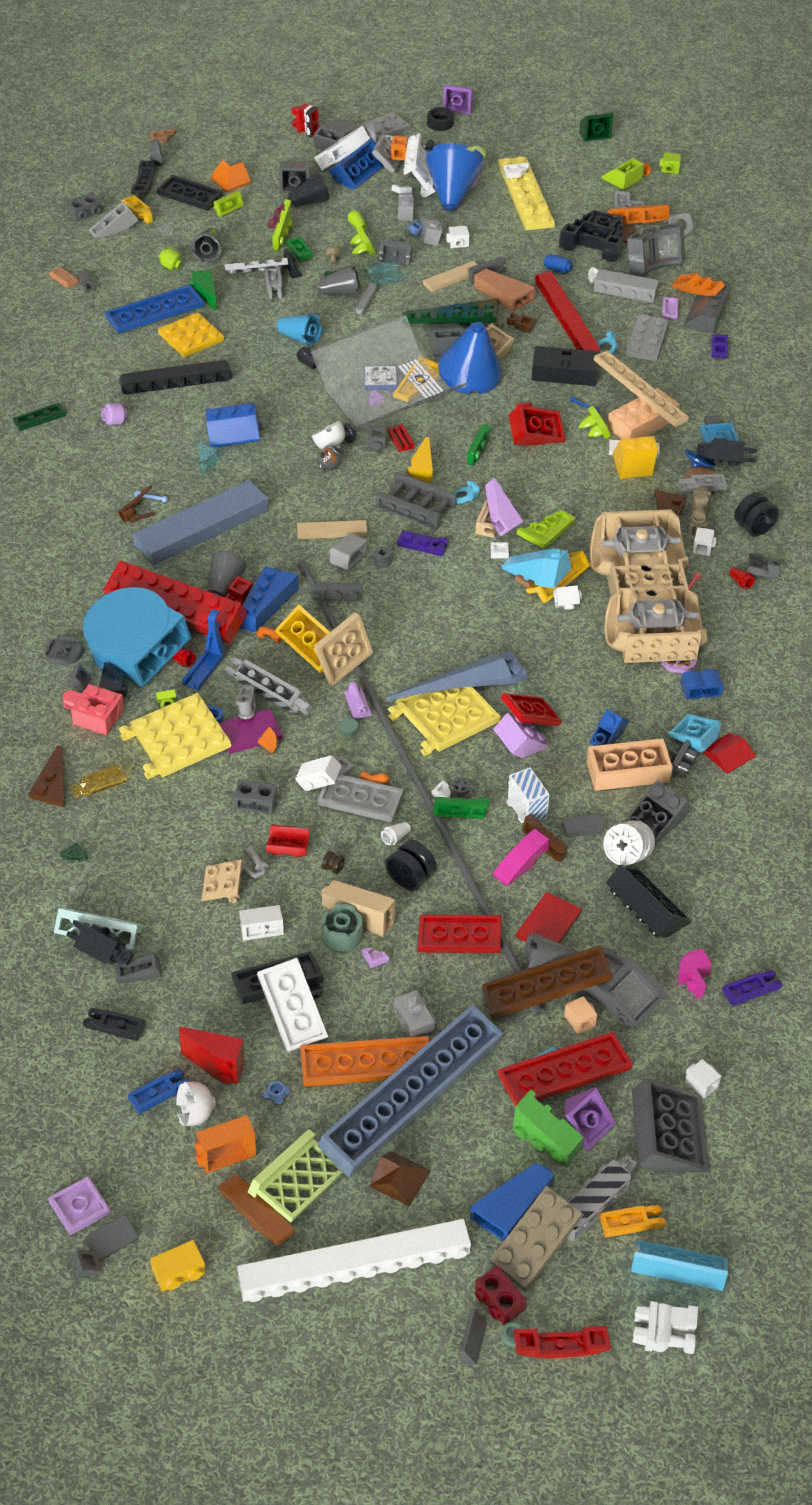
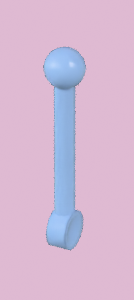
(164, 499)

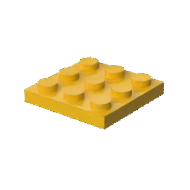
(191, 334)

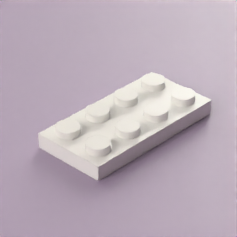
(292, 1005)

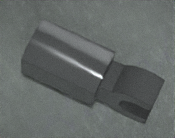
(85, 280)

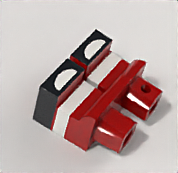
(306, 119)

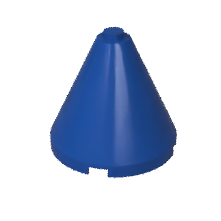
(453, 172)
(471, 361)

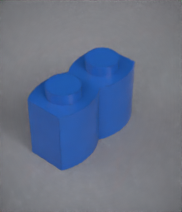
(701, 684)

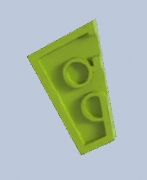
(282, 228)
(548, 530)

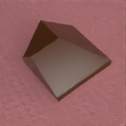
(399, 1177)

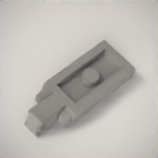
(712, 481)

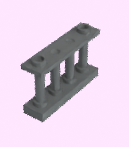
(414, 512)

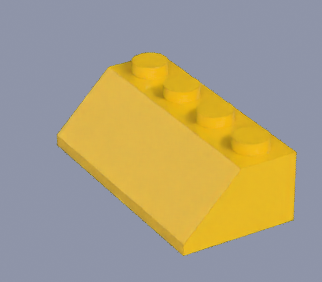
(302, 633)

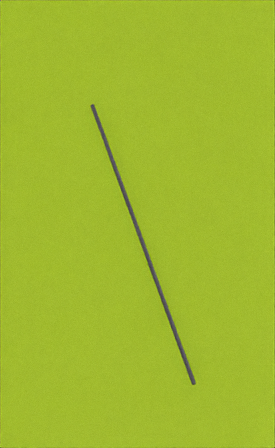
(421, 788)

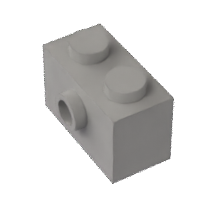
(348, 551)

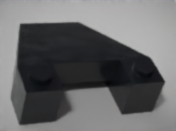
(596, 231)

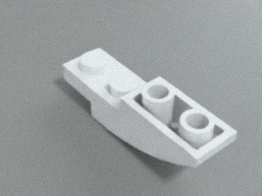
(342, 148)

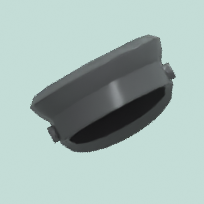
(156, 152)

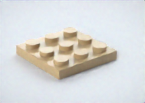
(343, 649)

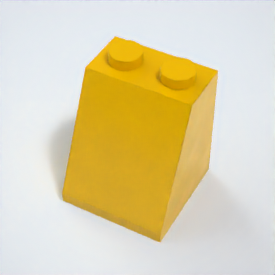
(635, 457)

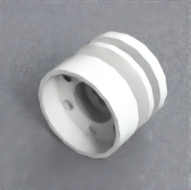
(636, 835)

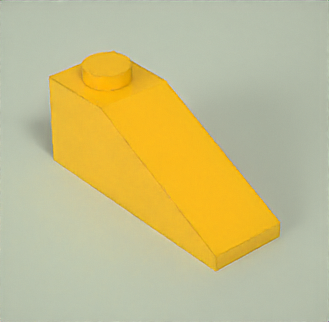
(421, 463)

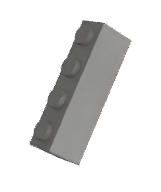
(626, 285)

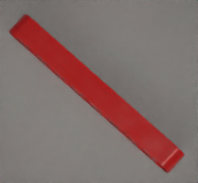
(565, 312)

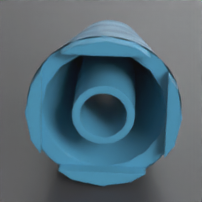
(301, 328)

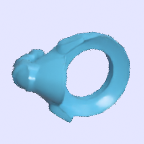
(610, 339)
(472, 492)

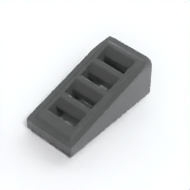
(145, 974)

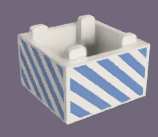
(528, 795)

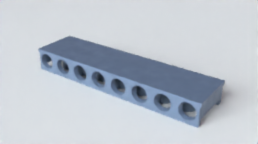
(201, 522)

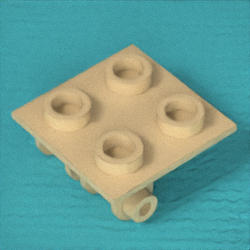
(222, 881)

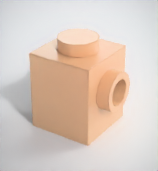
(580, 1014)

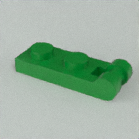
(478, 444)
(461, 807)

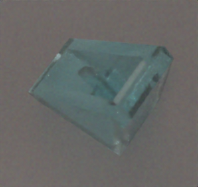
(207, 456)

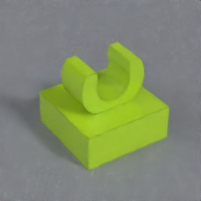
(165, 697)

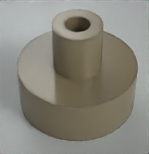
(332, 253)

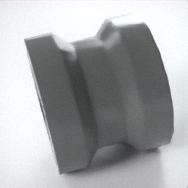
(382, 557)
(460, 784)

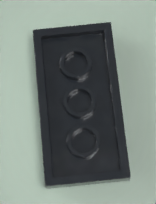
(189, 192)
(250, 988)

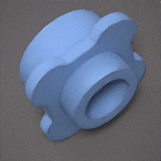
(415, 228)
(276, 1086)

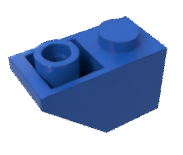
(609, 728)

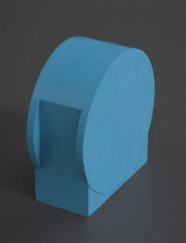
(134, 633)

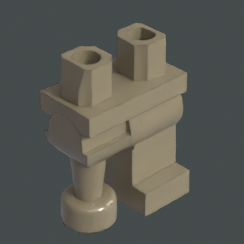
(699, 510)

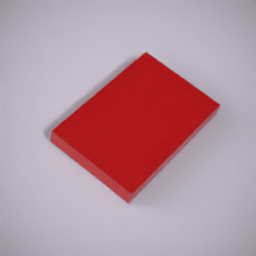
(531, 709)
(550, 918)

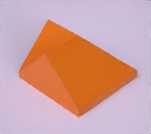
(230, 176)

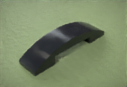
(144, 178)

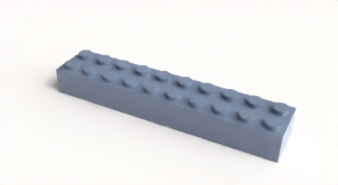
(409, 1091)

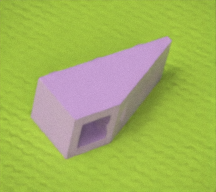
(502, 512)

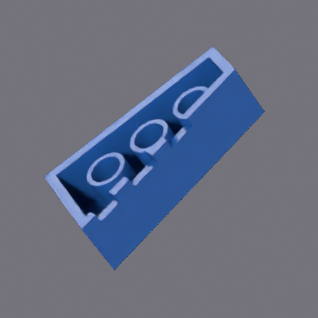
(267, 596)

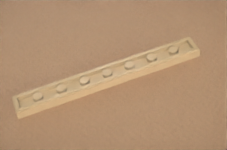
(641, 388)

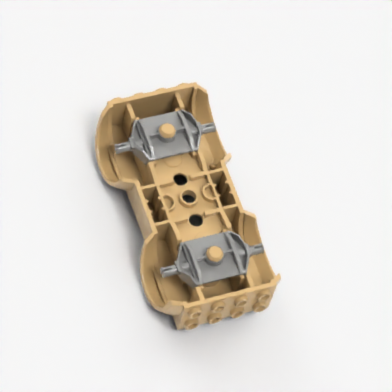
(640, 624)

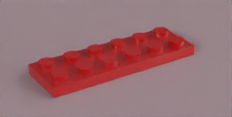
(565, 1068)

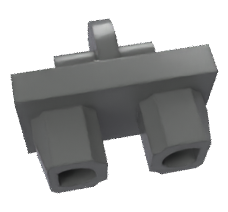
(677, 758)

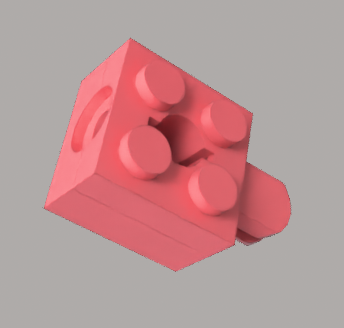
(94, 708)

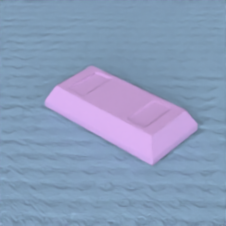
(670, 308)

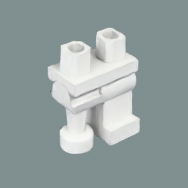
(661, 1323)

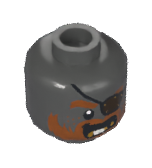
(329, 457)

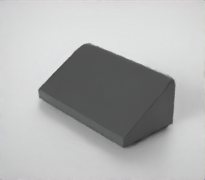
(111, 1237)
(473, 1338)

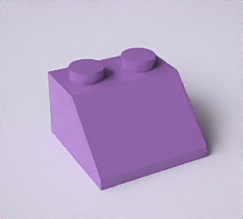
(458, 99)

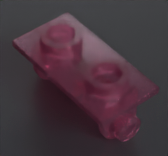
(276, 216)

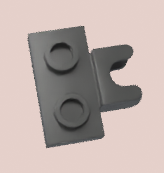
(762, 566)

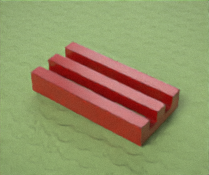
(397, 429)

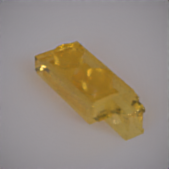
(99, 781)

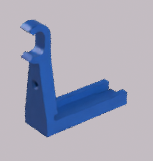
(210, 658)

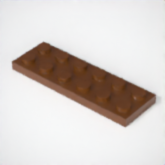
(546, 982)

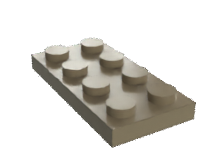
(536, 1237)

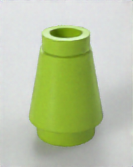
(356, 219)

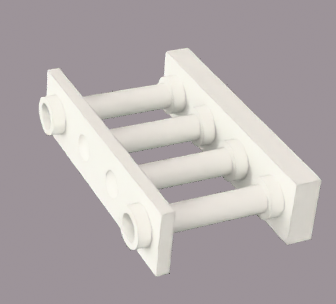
(416, 163)

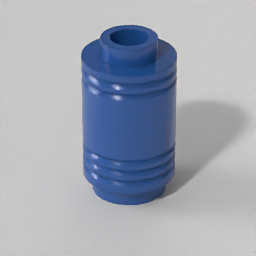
(558, 263)

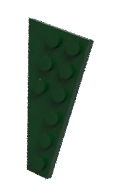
(457, 313)

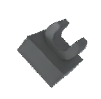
(78, 677)
(86, 1263)

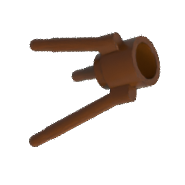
(128, 511)

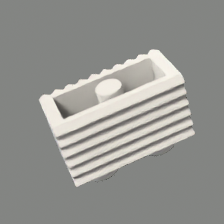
(318, 773)

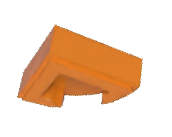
(268, 740)

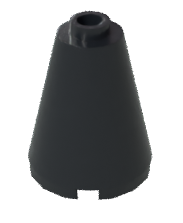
(309, 192)

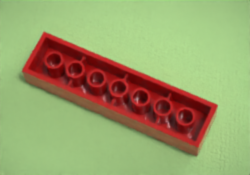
(183, 598)

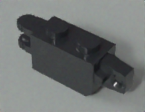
(725, 450)
(99, 944)

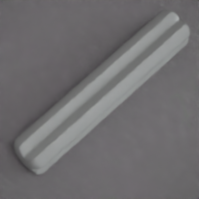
(366, 298)

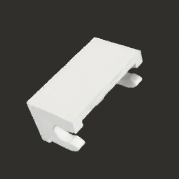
(261, 922)

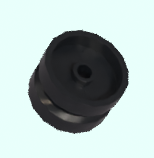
(756, 514)
(411, 865)

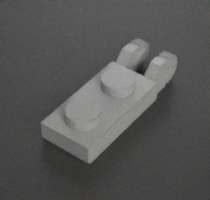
(273, 282)

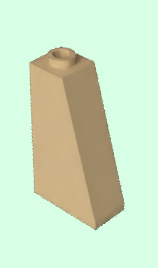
(376, 909)

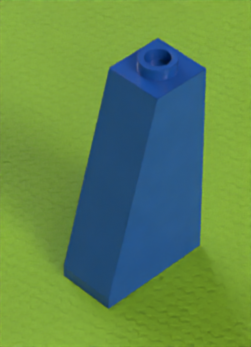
(508, 1203)

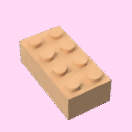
(637, 419)
(629, 764)

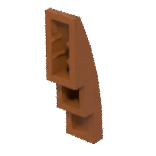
(256, 1210)

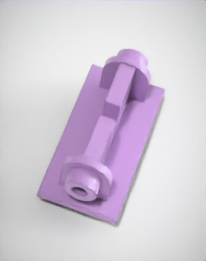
(357, 701)

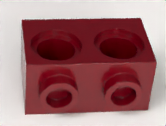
(503, 1294)

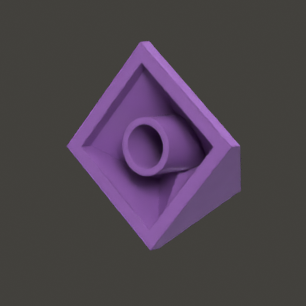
(589, 1116)

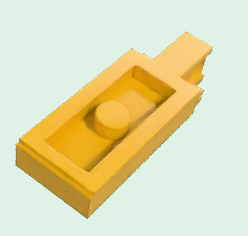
(138, 208)

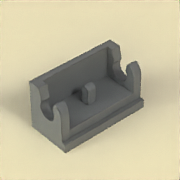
(397, 251)

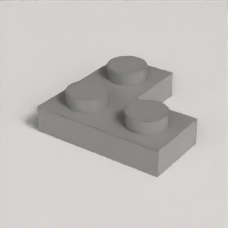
(622, 199)

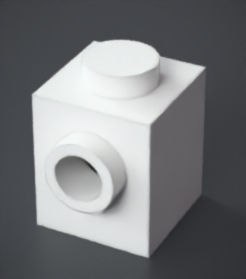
(458, 237)
(704, 541)
(567, 597)
(702, 1078)

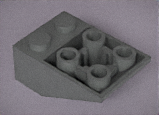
(331, 132)
(443, 336)
(660, 810)

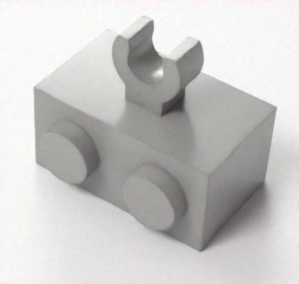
(414, 1015)

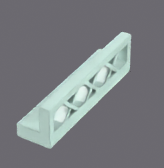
(111, 923)

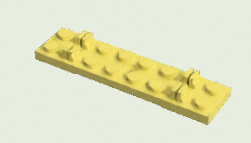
(527, 197)

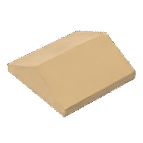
(500, 340)

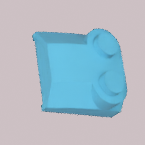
(697, 730)

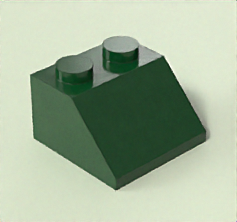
(596, 127)

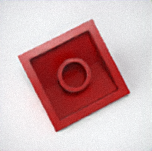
(729, 752)

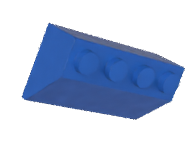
(357, 166)

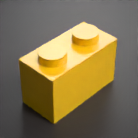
(178, 1266)

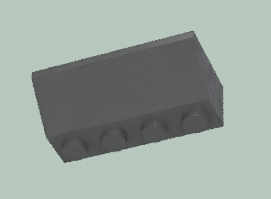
(708, 310)

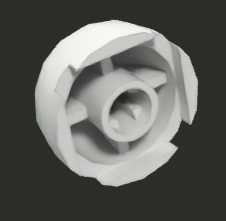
(331, 435)
(196, 1100)

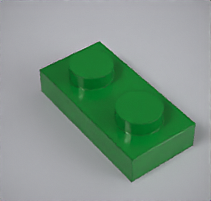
(299, 248)

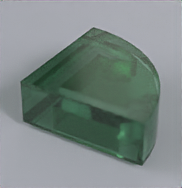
(74, 852)

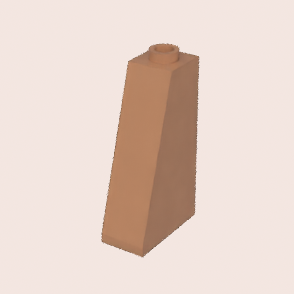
(510, 292)

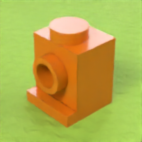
(399, 147)

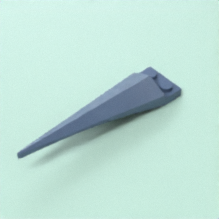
(490, 670)

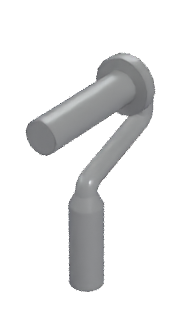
(261, 866)

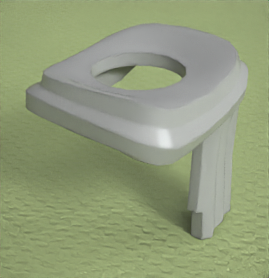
(686, 217)

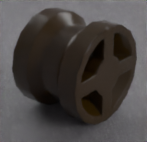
(333, 862)

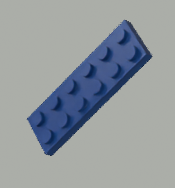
(154, 308)

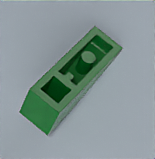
(203, 285)

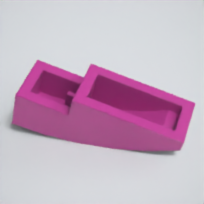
(521, 857)

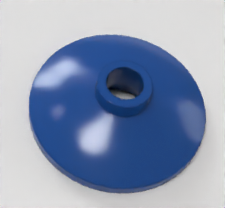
(698, 460)

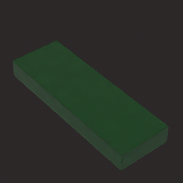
(39, 416)

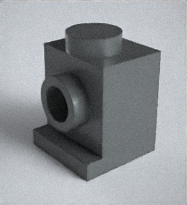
(376, 442)

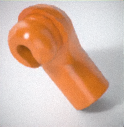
(263, 631)
(380, 778)

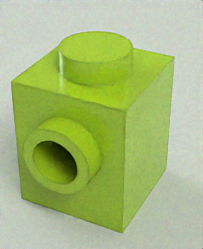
(670, 163)

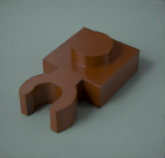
(523, 322)

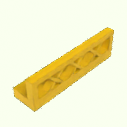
(579, 564)

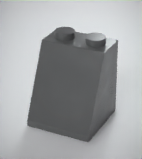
(293, 174)

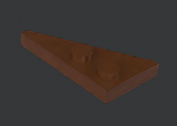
(670, 501)
(50, 783)

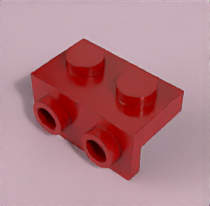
(288, 840)

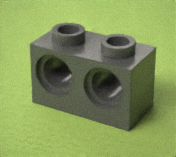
(84, 206)
(255, 796)

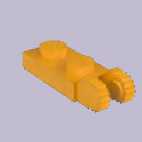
(631, 1220)

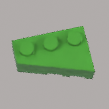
(545, 1131)

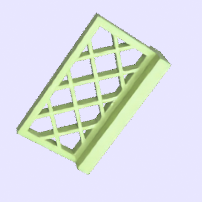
(281, 1166)

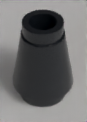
(304, 355)

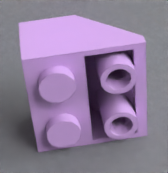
(519, 737)

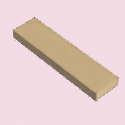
(448, 278)
(331, 529)

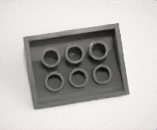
(669, 1128)

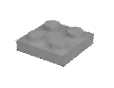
(383, 153)

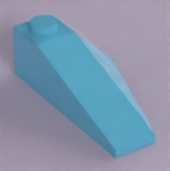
(542, 567)

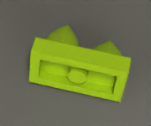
(228, 203)
(362, 241)
(593, 419)

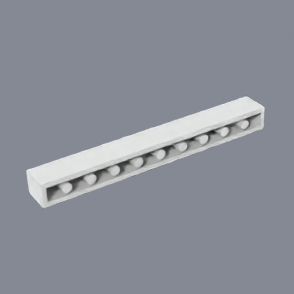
(353, 1260)

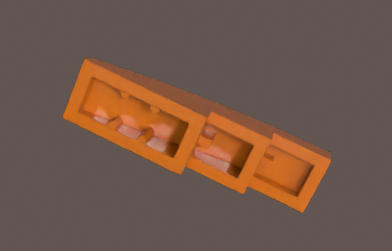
(642, 214)
(697, 285)

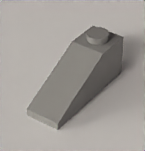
(405, 206)
(116, 221)
(431, 229)

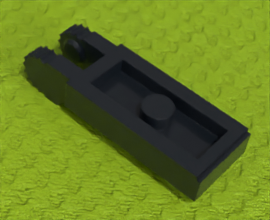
(115, 1023)

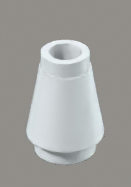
(395, 833)

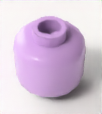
(114, 413)

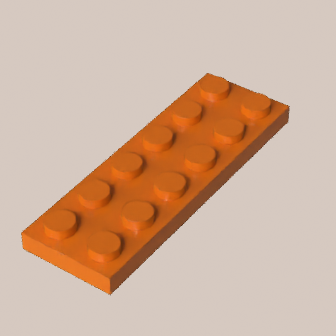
(356, 1060)

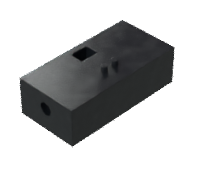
(564, 366)

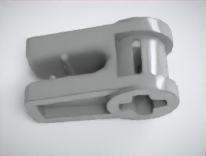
(246, 702)

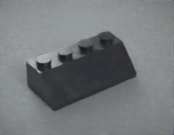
(647, 901)

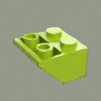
(625, 174)

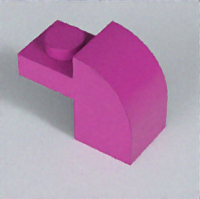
(692, 969)

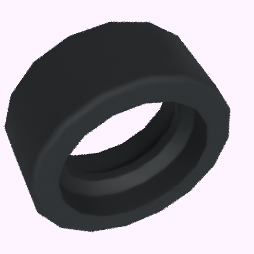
(440, 119)

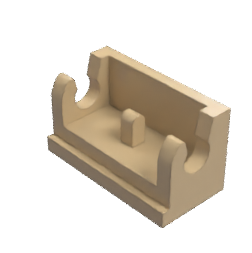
(483, 523)

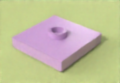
(79, 1205)

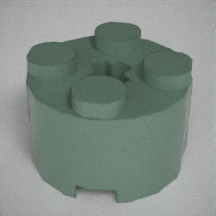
(342, 928)

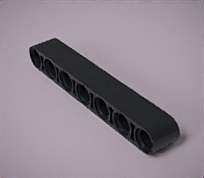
(175, 377)

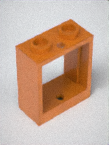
(225, 1144)

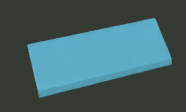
(680, 1265)

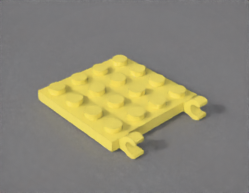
(446, 716)
(177, 736)

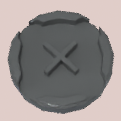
(63, 650)

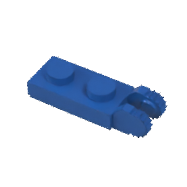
(156, 1091)

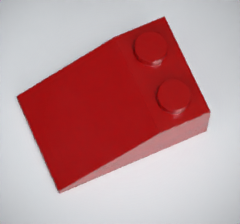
(536, 426)
(214, 1053)

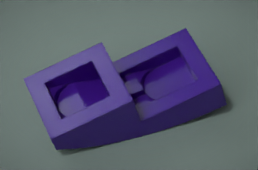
(719, 346)

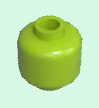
(170, 258)

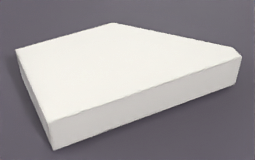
(515, 170)

